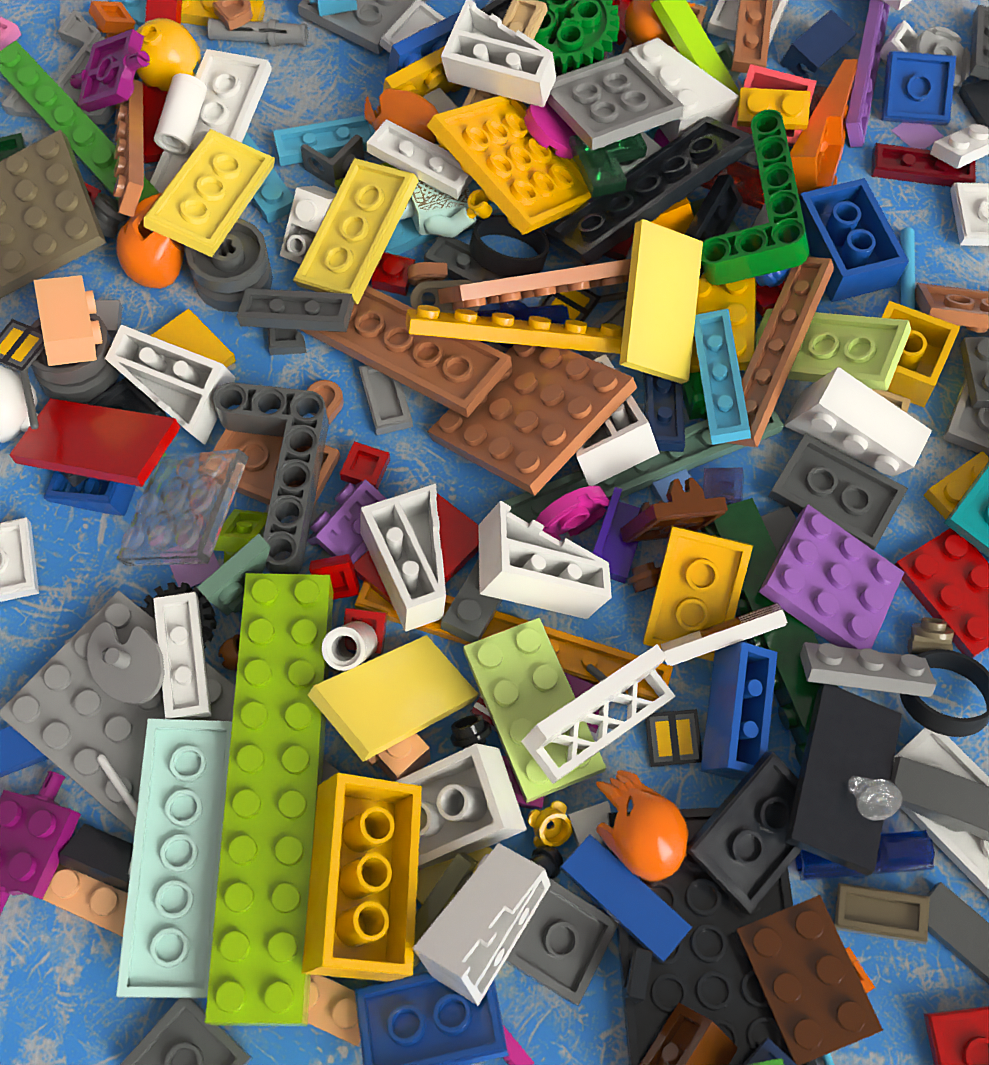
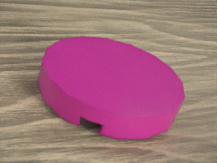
(549, 129)
(574, 512)

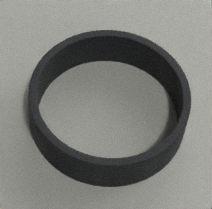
(501, 263)
(940, 722)

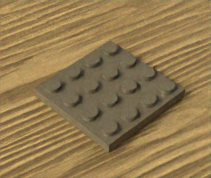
(43, 213)

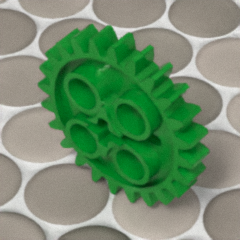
(578, 31)

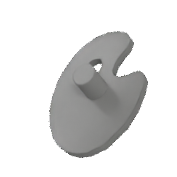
(126, 671)

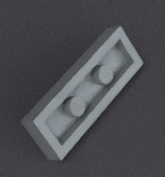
(867, 669)

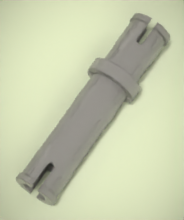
(268, 32)

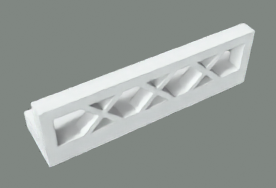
(598, 699)

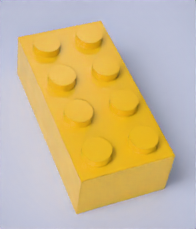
(363, 879)

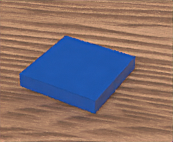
(918, 88)

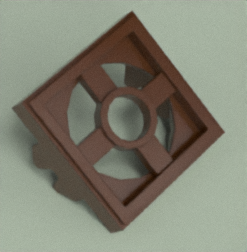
(684, 509)

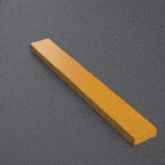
(572, 651)

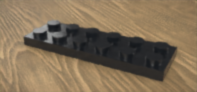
(650, 189)

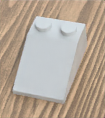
(464, 804)

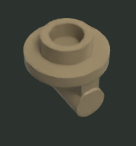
(930, 635)

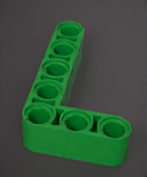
(772, 245)

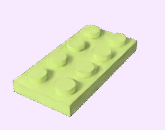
(857, 344)
(520, 689)

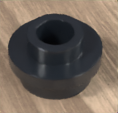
(470, 731)

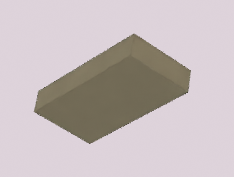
(882, 913)

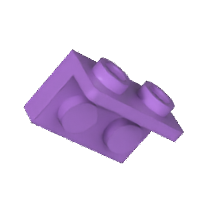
(340, 530)

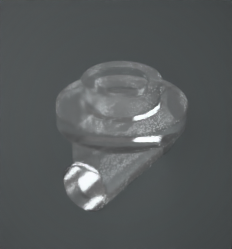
(875, 797)

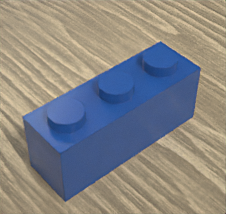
(738, 710)

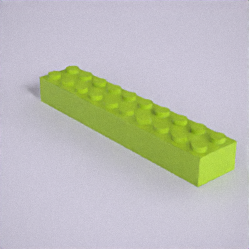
(270, 804)

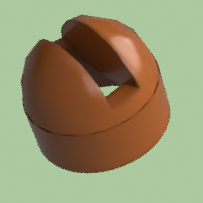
(229, 651)

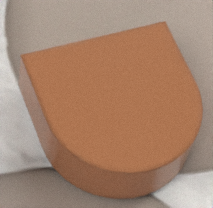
(233, 12)
(426, 271)
(332, 396)

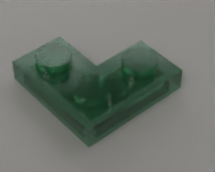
(601, 166)

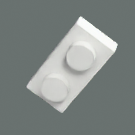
(963, 146)

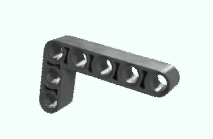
(292, 465)

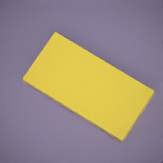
(209, 193)
(356, 229)
(661, 302)
(392, 696)

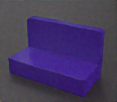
(610, 543)

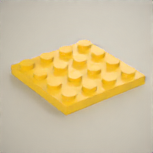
(509, 164)

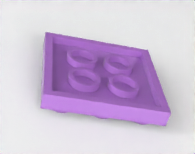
(832, 581)

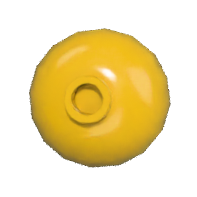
(170, 52)

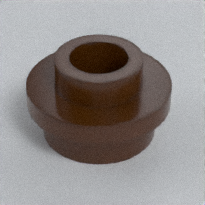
(644, 577)

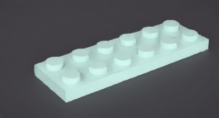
(175, 860)

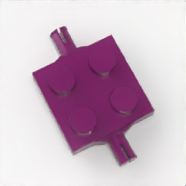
(110, 71)
(32, 838)

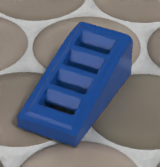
(112, 498)

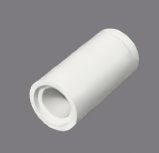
(180, 113)
(334, 645)

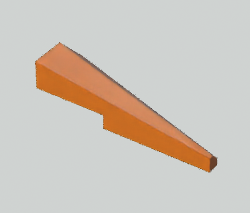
(822, 143)

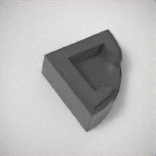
(285, 341)

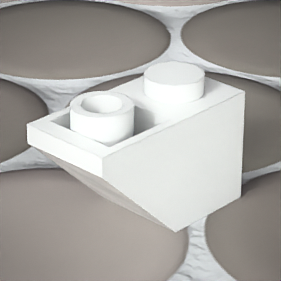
(305, 218)

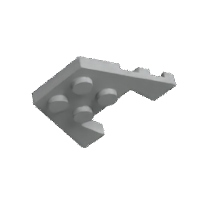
(81, 34)

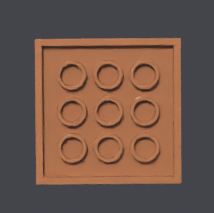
(535, 415)

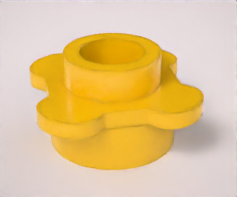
(558, 832)

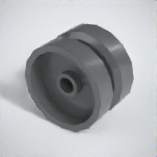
(236, 265)
(80, 380)

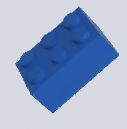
(853, 231)

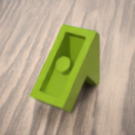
(239, 530)

